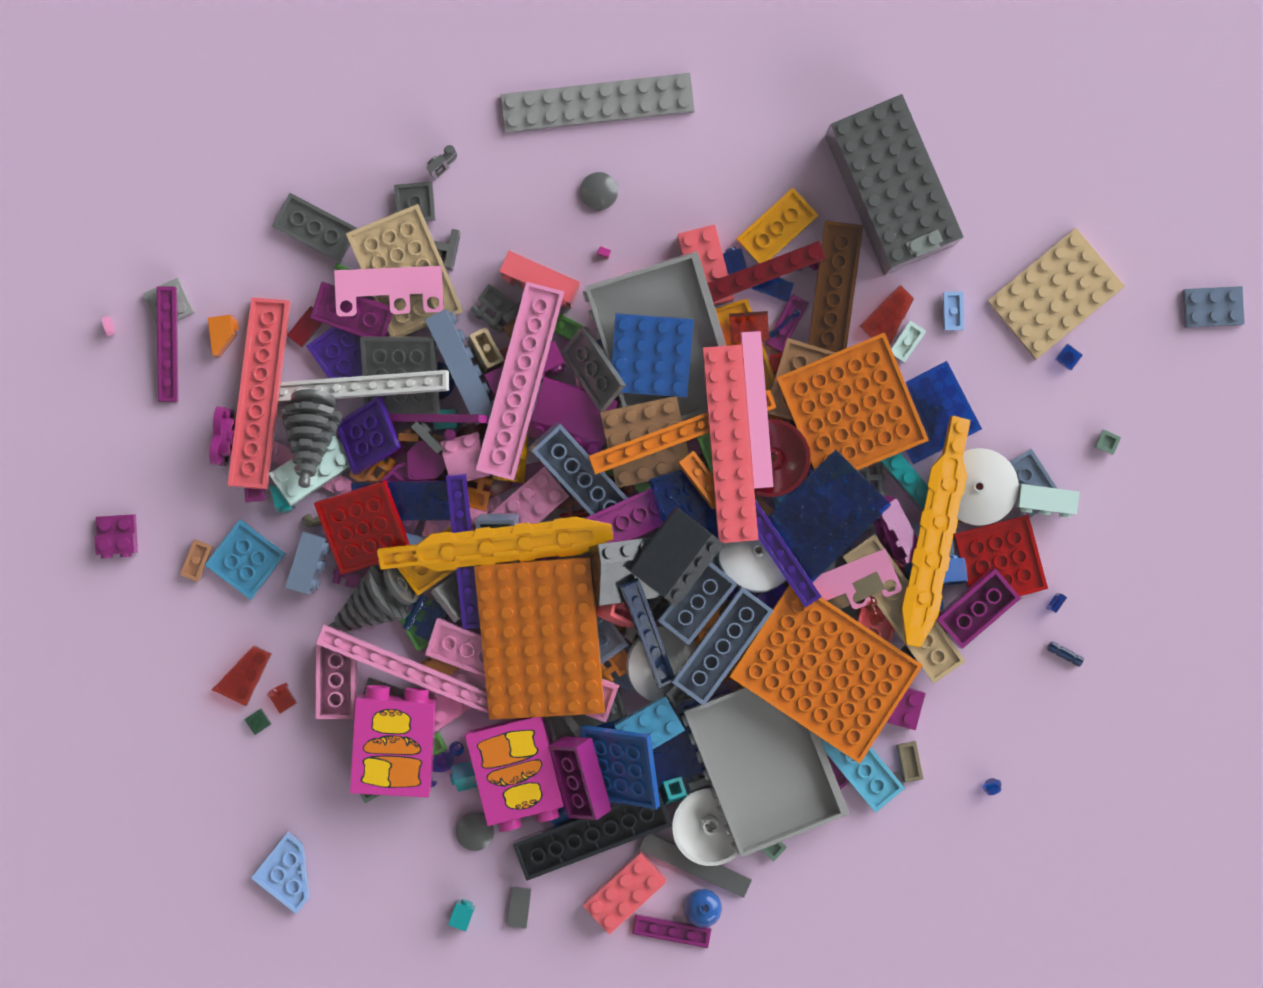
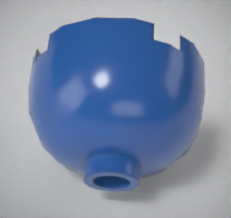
(694, 912)

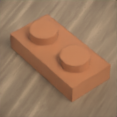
(196, 560)

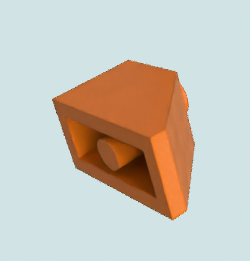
(222, 333)

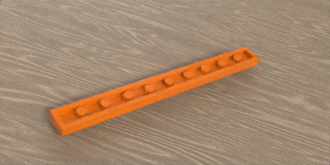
(656, 441)

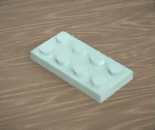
(332, 465)

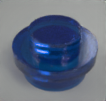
(992, 786)

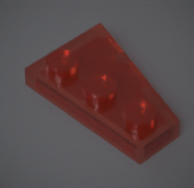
(888, 314)

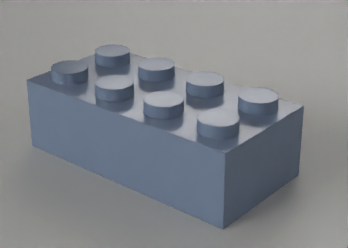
(698, 604)

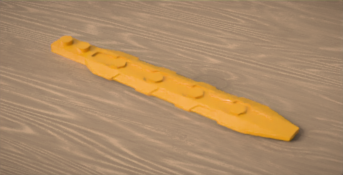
(935, 536)
(502, 544)

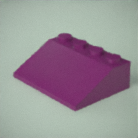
(571, 409)

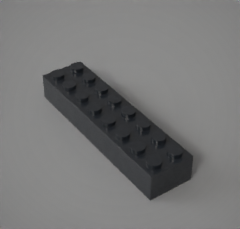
(584, 838)

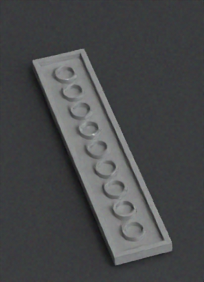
(597, 103)

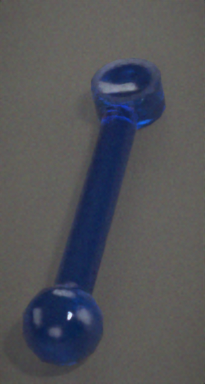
(772, 333)

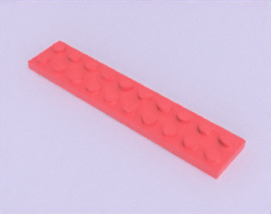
(259, 393)
(730, 443)

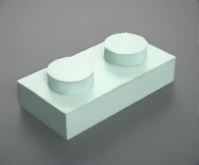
(907, 341)

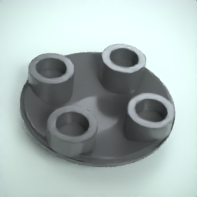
(599, 191)
(474, 832)

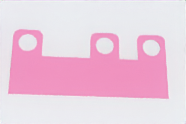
(391, 282)
(840, 579)

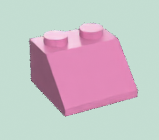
(462, 455)

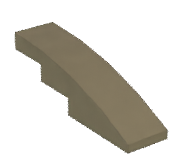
(864, 588)

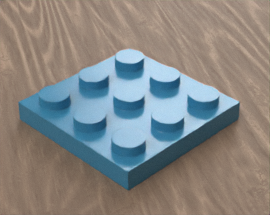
(245, 559)

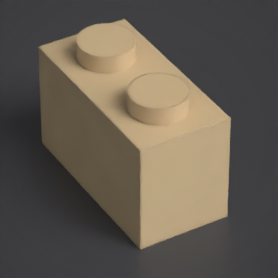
(485, 350)

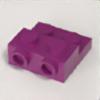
(116, 536)

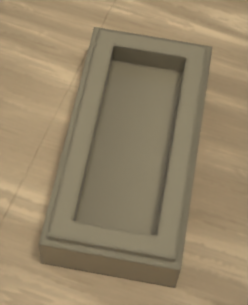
(910, 761)

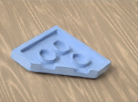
(285, 873)

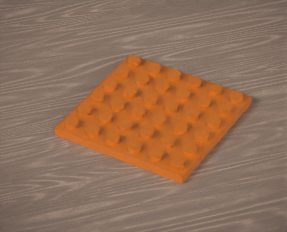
(854, 404)

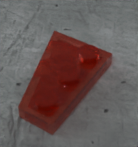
(244, 676)

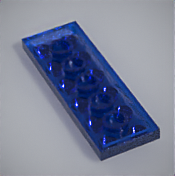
(417, 498)

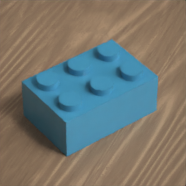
(654, 719)

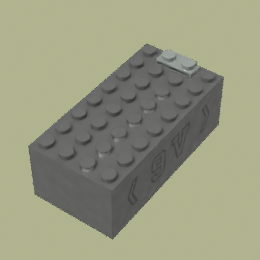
(893, 184)

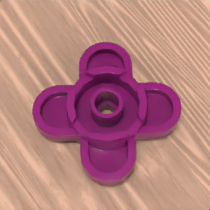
(223, 436)

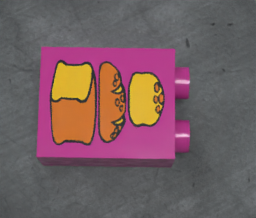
(393, 742)
(515, 772)

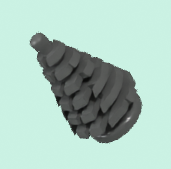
(309, 429)
(376, 600)

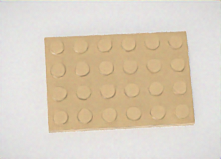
(399, 243)
(1055, 293)

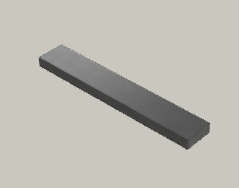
(716, 875)

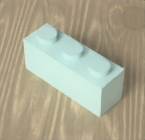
(1047, 500)

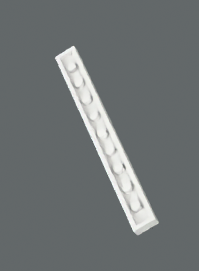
(371, 385)

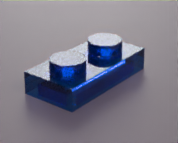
(776, 288)

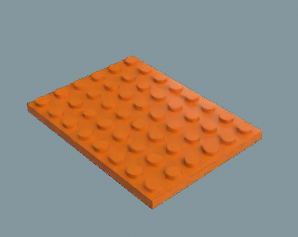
(540, 638)
(826, 672)

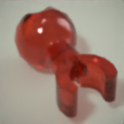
(874, 615)

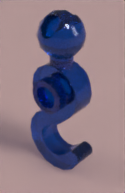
(444, 760)

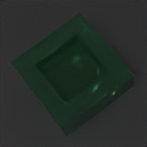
(258, 721)

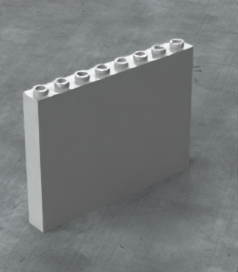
(665, 290)
(762, 770)

